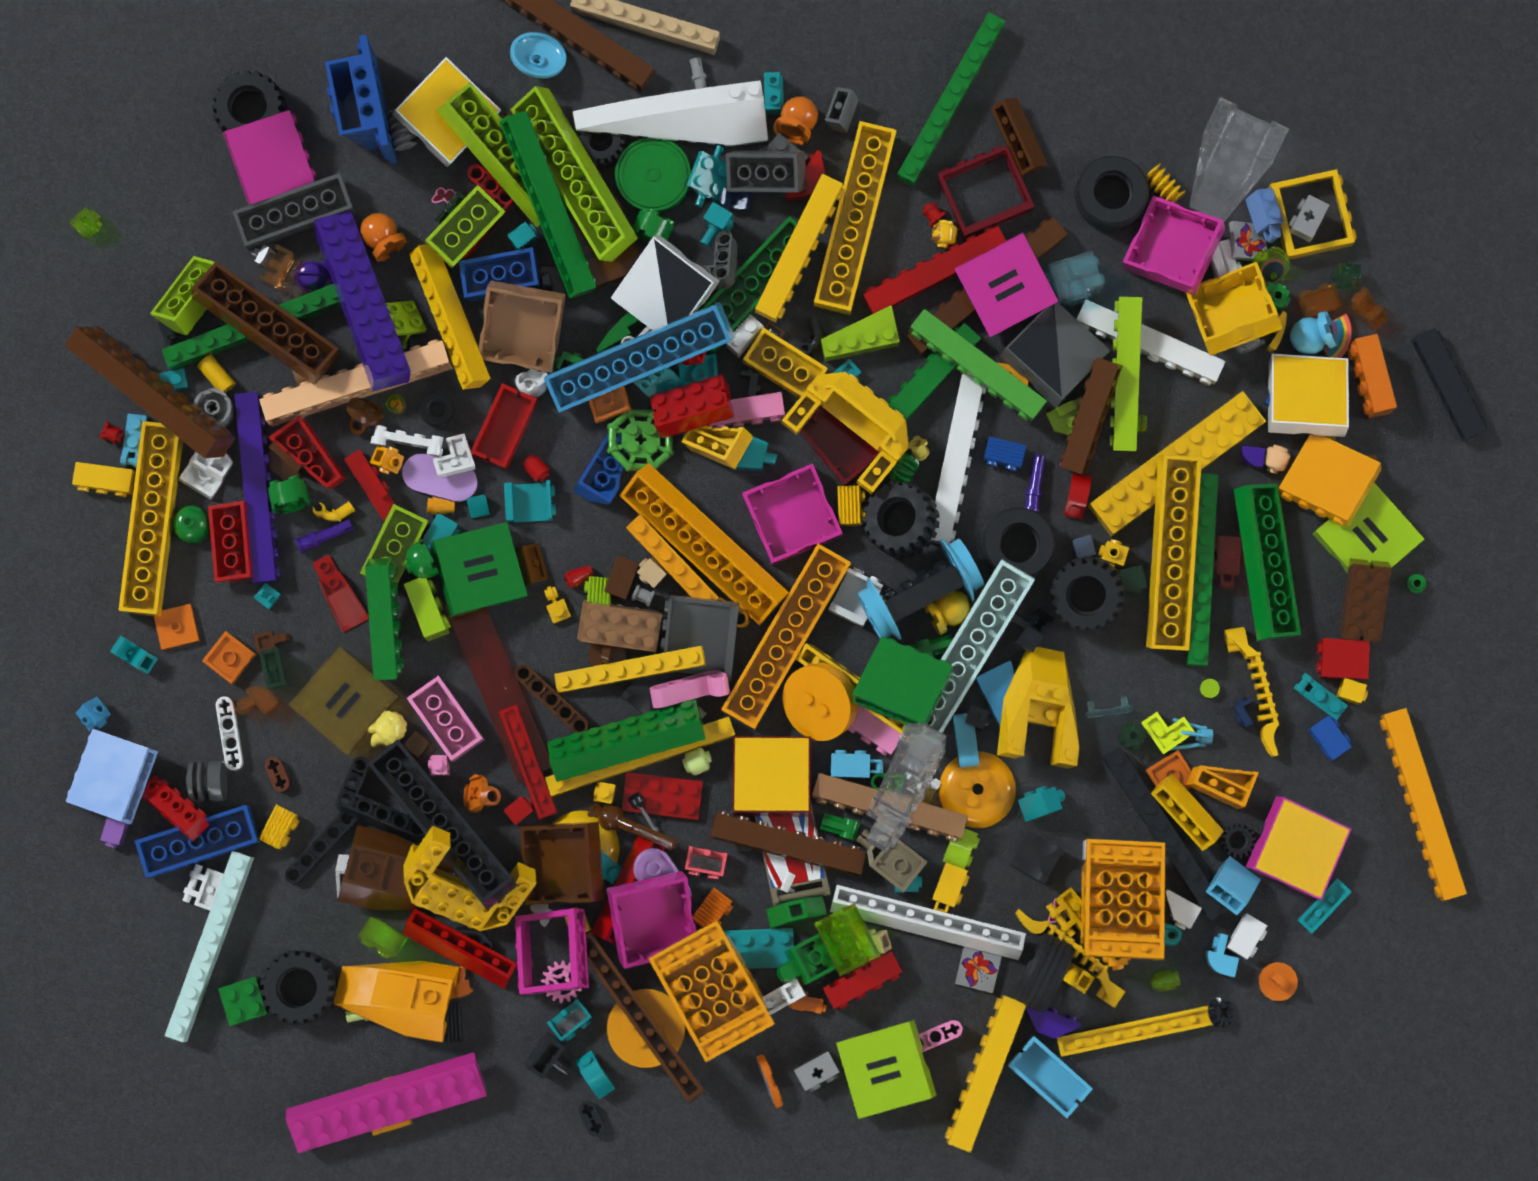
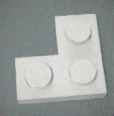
(458, 461)

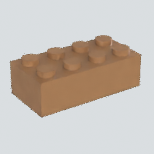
(619, 626)

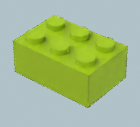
(427, 608)

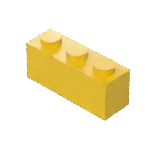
(103, 479)

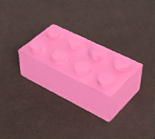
(445, 719)

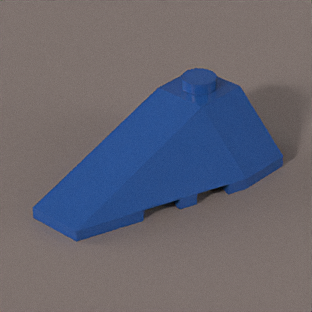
(602, 475)

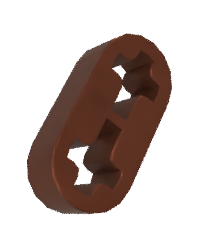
(273, 776)

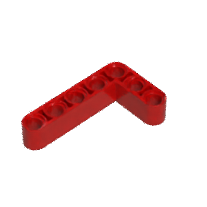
(496, 194)

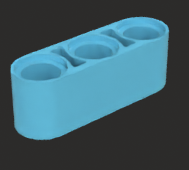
(965, 741)

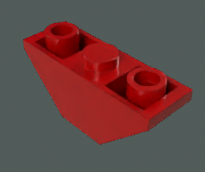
(813, 173)

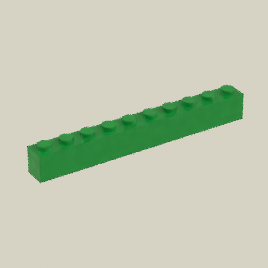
(950, 99)
(548, 204)
(227, 337)
(1203, 572)

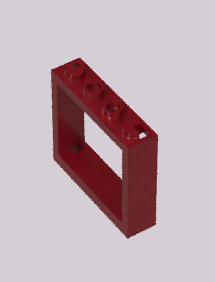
(978, 161)

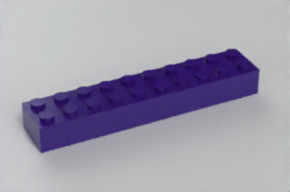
(362, 301)

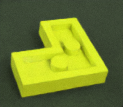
(1165, 736)

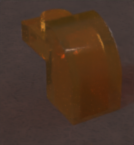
(1368, 310)
(258, 696)

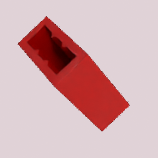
(1343, 659)

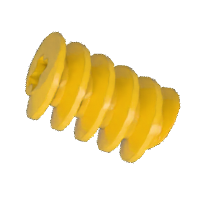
(1163, 184)

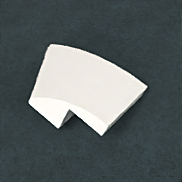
(206, 474)

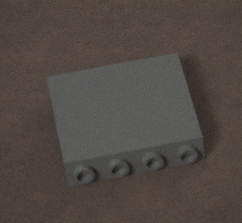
(702, 623)

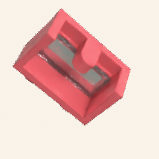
(706, 862)

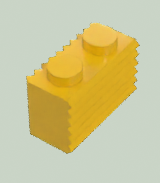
(850, 505)
(279, 827)

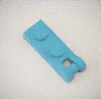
(132, 439)

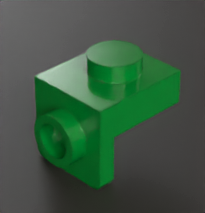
(567, 358)

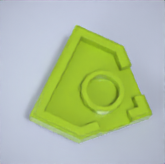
(1063, 416)

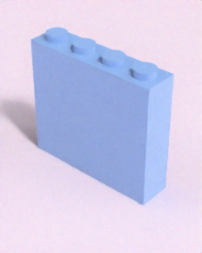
(111, 776)

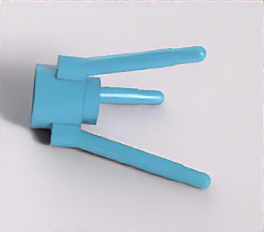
(1203, 735)

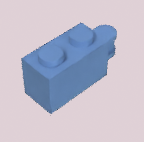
(1265, 213)

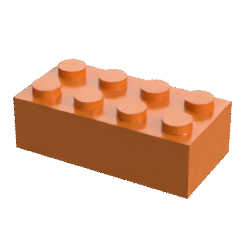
(1372, 376)

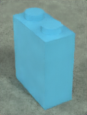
(1233, 885)

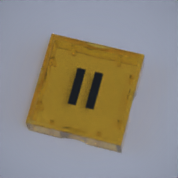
(343, 701)

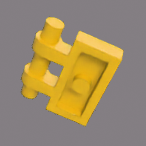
(1071, 905)

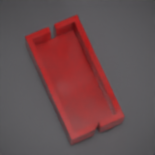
(692, 406)
(504, 427)

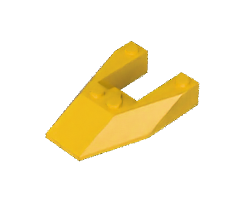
(1040, 696)

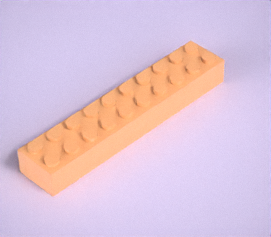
(347, 384)

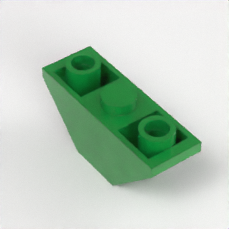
(796, 911)

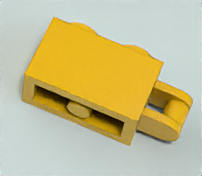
(949, 886)

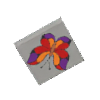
(1245, 241)
(978, 969)

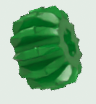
(904, 469)

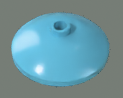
(538, 55)

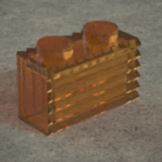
(1320, 300)

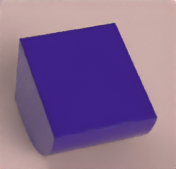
(1252, 456)

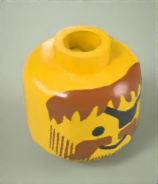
(944, 234)

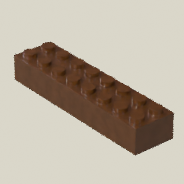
(265, 323)

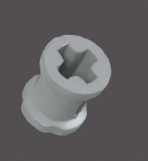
(643, 595)

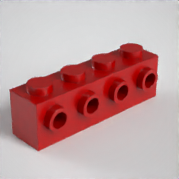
(175, 808)

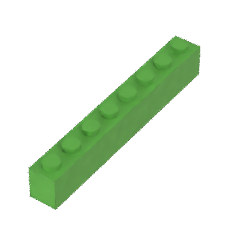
(977, 365)

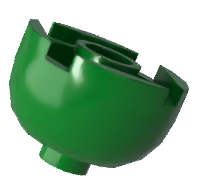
(191, 524)
(420, 561)

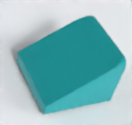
(478, 506)

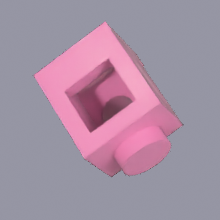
(439, 765)

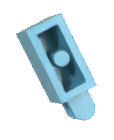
(853, 765)

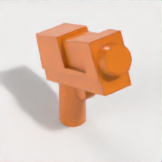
(462, 986)
(809, 1004)

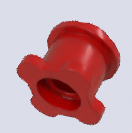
(933, 213)
(112, 433)

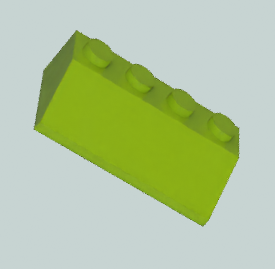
(177, 307)

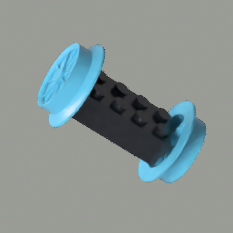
(924, 589)

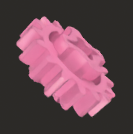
(550, 976)

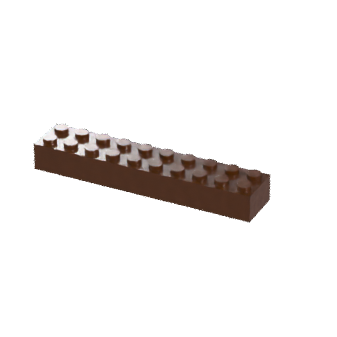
(150, 391)

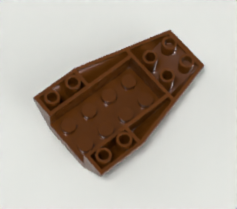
(377, 871)

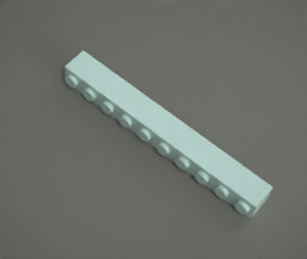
(209, 946)

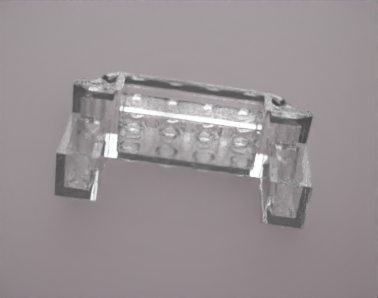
(905, 783)

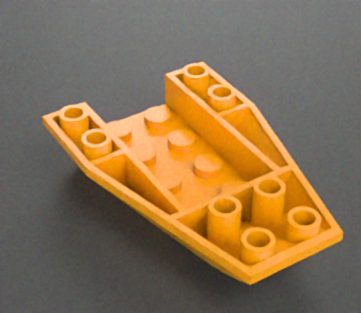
(400, 996)

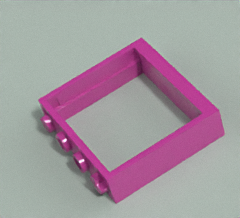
(577, 950)

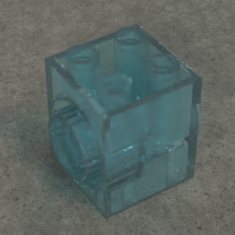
(1075, 278)

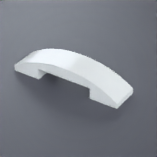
(784, 996)

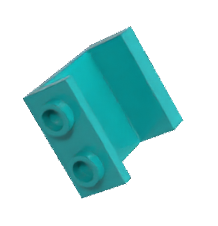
(529, 502)

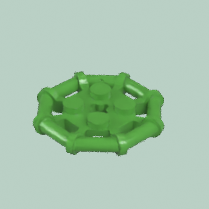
(632, 447)

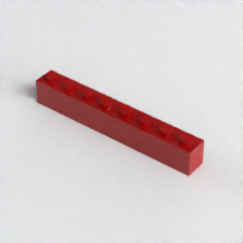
(930, 273)

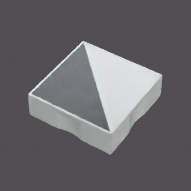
(663, 285)

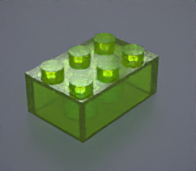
(847, 939)

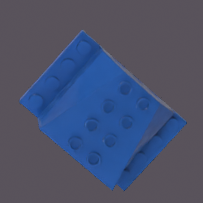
(360, 100)

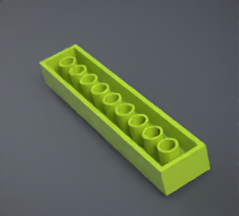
(577, 177)

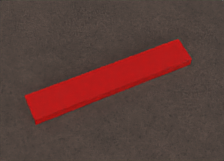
(528, 762)

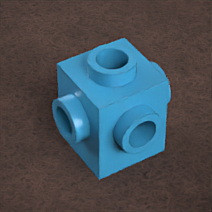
(93, 714)

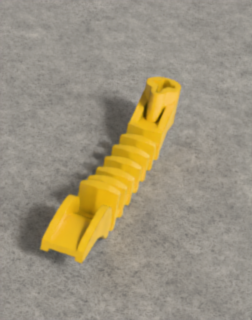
(1237, 641)
(1108, 991)

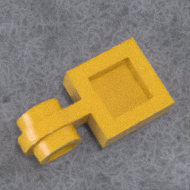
(558, 609)

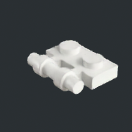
(208, 889)

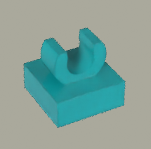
(267, 596)

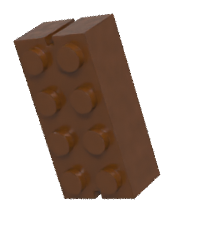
(1365, 600)

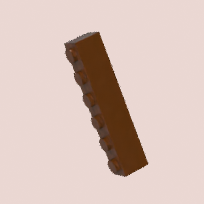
(1090, 415)

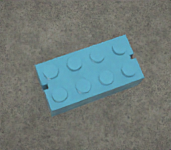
(1049, 1076)

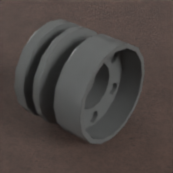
(203, 781)

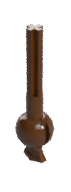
(612, 818)

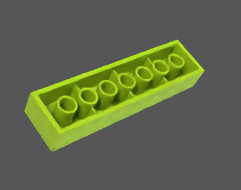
(481, 132)

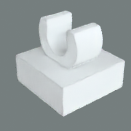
(788, 882)

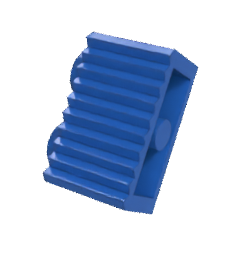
(1004, 453)

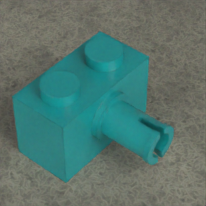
(716, 220)
(1041, 802)

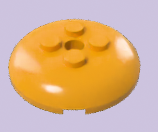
(997, 793)

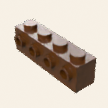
(1019, 136)

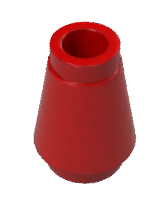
(578, 576)

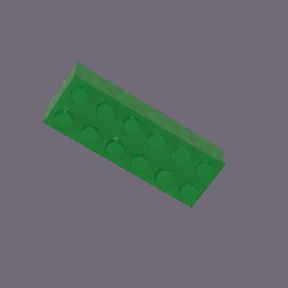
(383, 618)

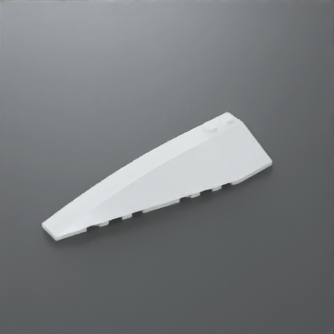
(708, 115)

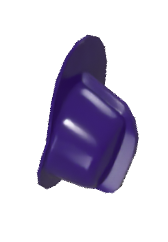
(312, 276)

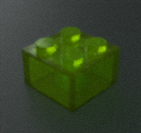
(383, 937)

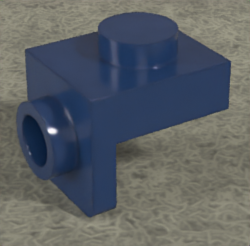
(736, 200)
(1241, 716)

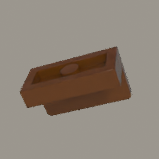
(282, 463)
(531, 564)
(621, 577)

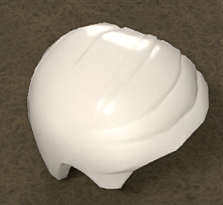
(532, 382)

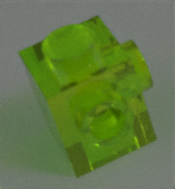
(86, 223)

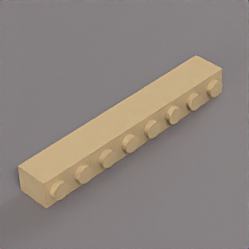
(649, 23)

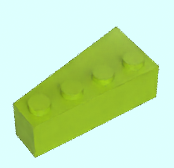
(862, 337)

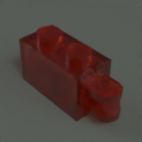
(1227, 559)

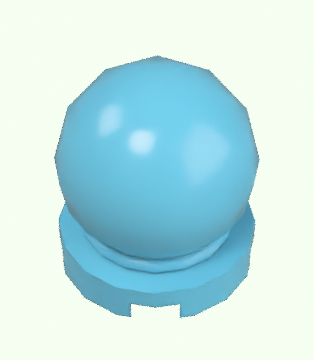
(1312, 334)

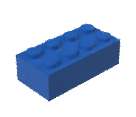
(511, 267)

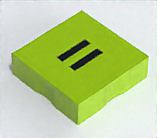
(1374, 534)
(886, 1069)

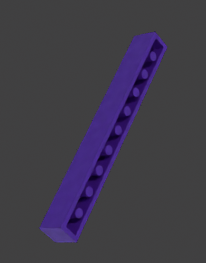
(256, 485)

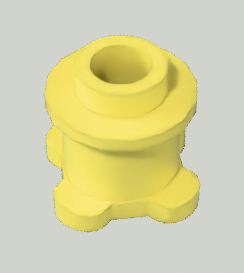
(918, 448)

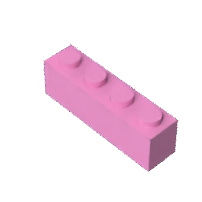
(755, 410)
(875, 731)

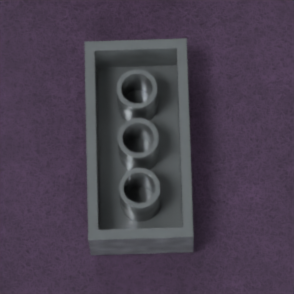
(766, 171)

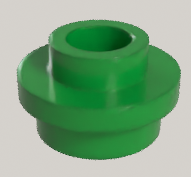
(1410, 583)

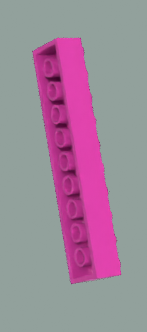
(386, 1102)

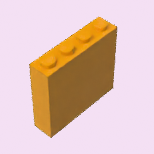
(1329, 479)

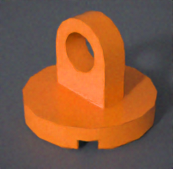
(476, 794)
(1278, 981)

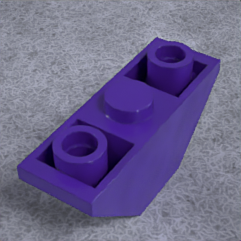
(1051, 1023)

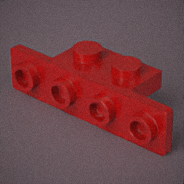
(370, 483)

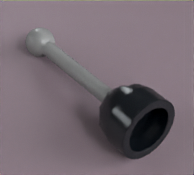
(637, 801)

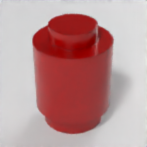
(536, 468)

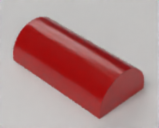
(230, 542)

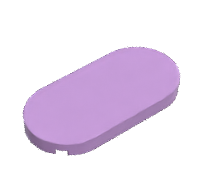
(422, 477)
(653, 864)

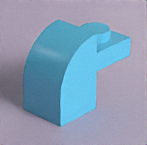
(1219, 962)

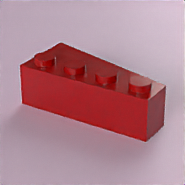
(307, 449)
(863, 979)

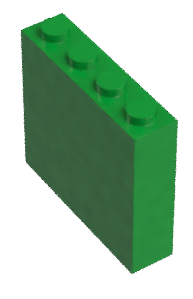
(902, 683)

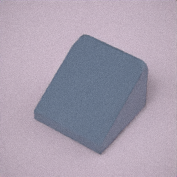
(1083, 546)

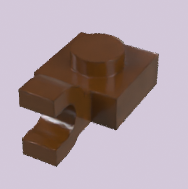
(268, 640)

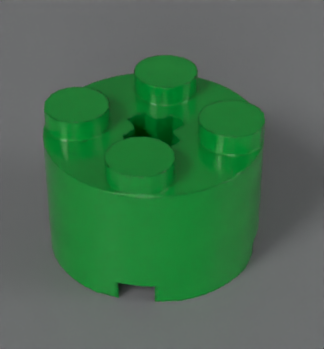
(651, 224)
(288, 495)

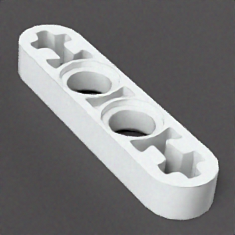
(231, 733)

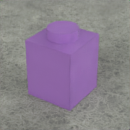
(114, 832)

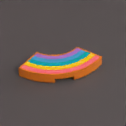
(1343, 331)
(767, 1076)

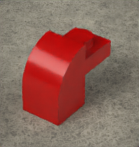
(1077, 495)

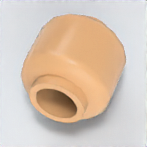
(1276, 458)

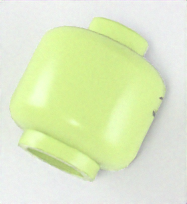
(697, 761)

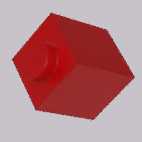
(519, 810)

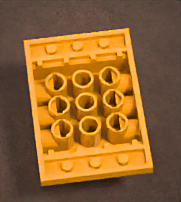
(1123, 899)
(712, 990)

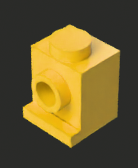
(604, 793)

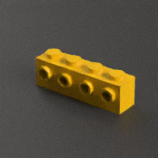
(1187, 812)

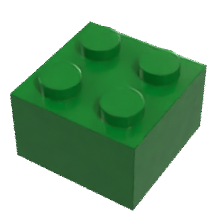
(243, 1001)

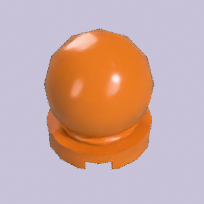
(797, 120)
(380, 233)

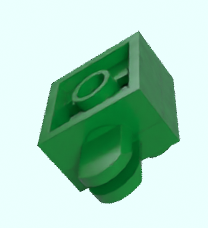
(806, 961)

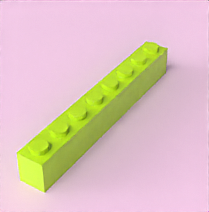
(1127, 387)

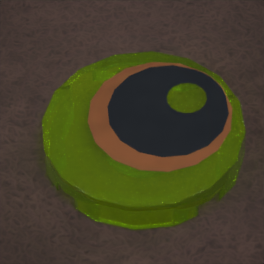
(1273, 264)

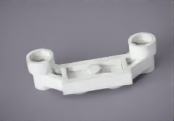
(432, 445)

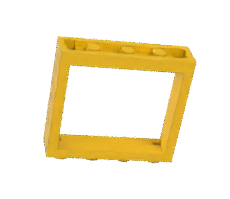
(1286, 240)

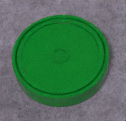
(652, 175)

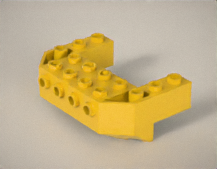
(860, 412)
(449, 894)

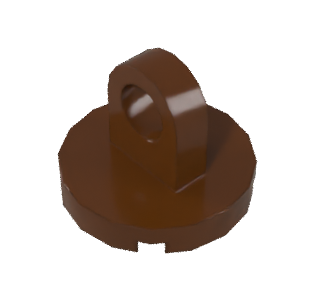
(365, 412)
(604, 654)

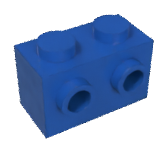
(1330, 738)

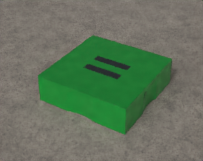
(478, 569)

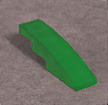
(618, 332)

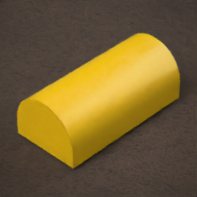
(216, 374)

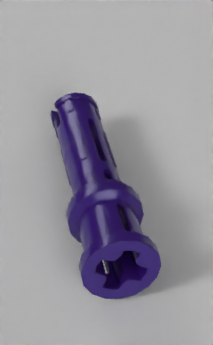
(1033, 493)
(314, 539)

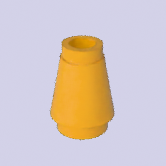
(438, 505)

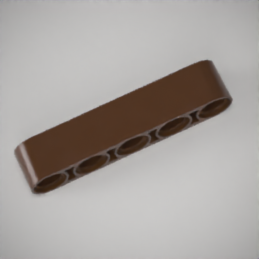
(545, 693)

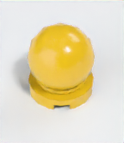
(949, 610)

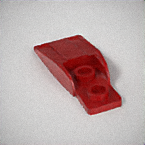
(339, 595)

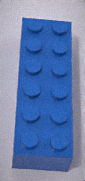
(174, 850)

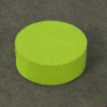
(1209, 688)

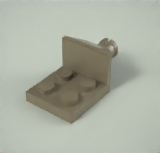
(897, 865)

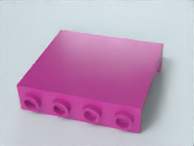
(269, 157)

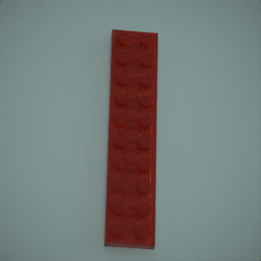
(496, 680)

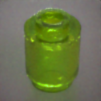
(1165, 980)

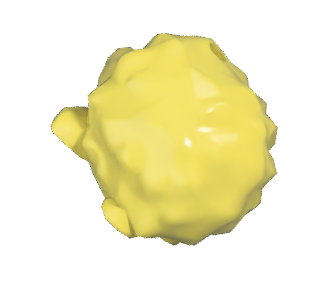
(387, 729)

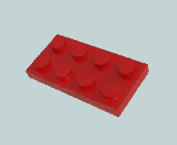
(664, 795)

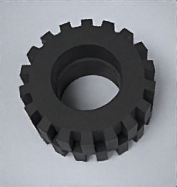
(606, 157)

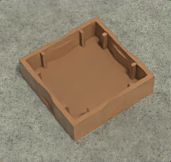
(521, 326)

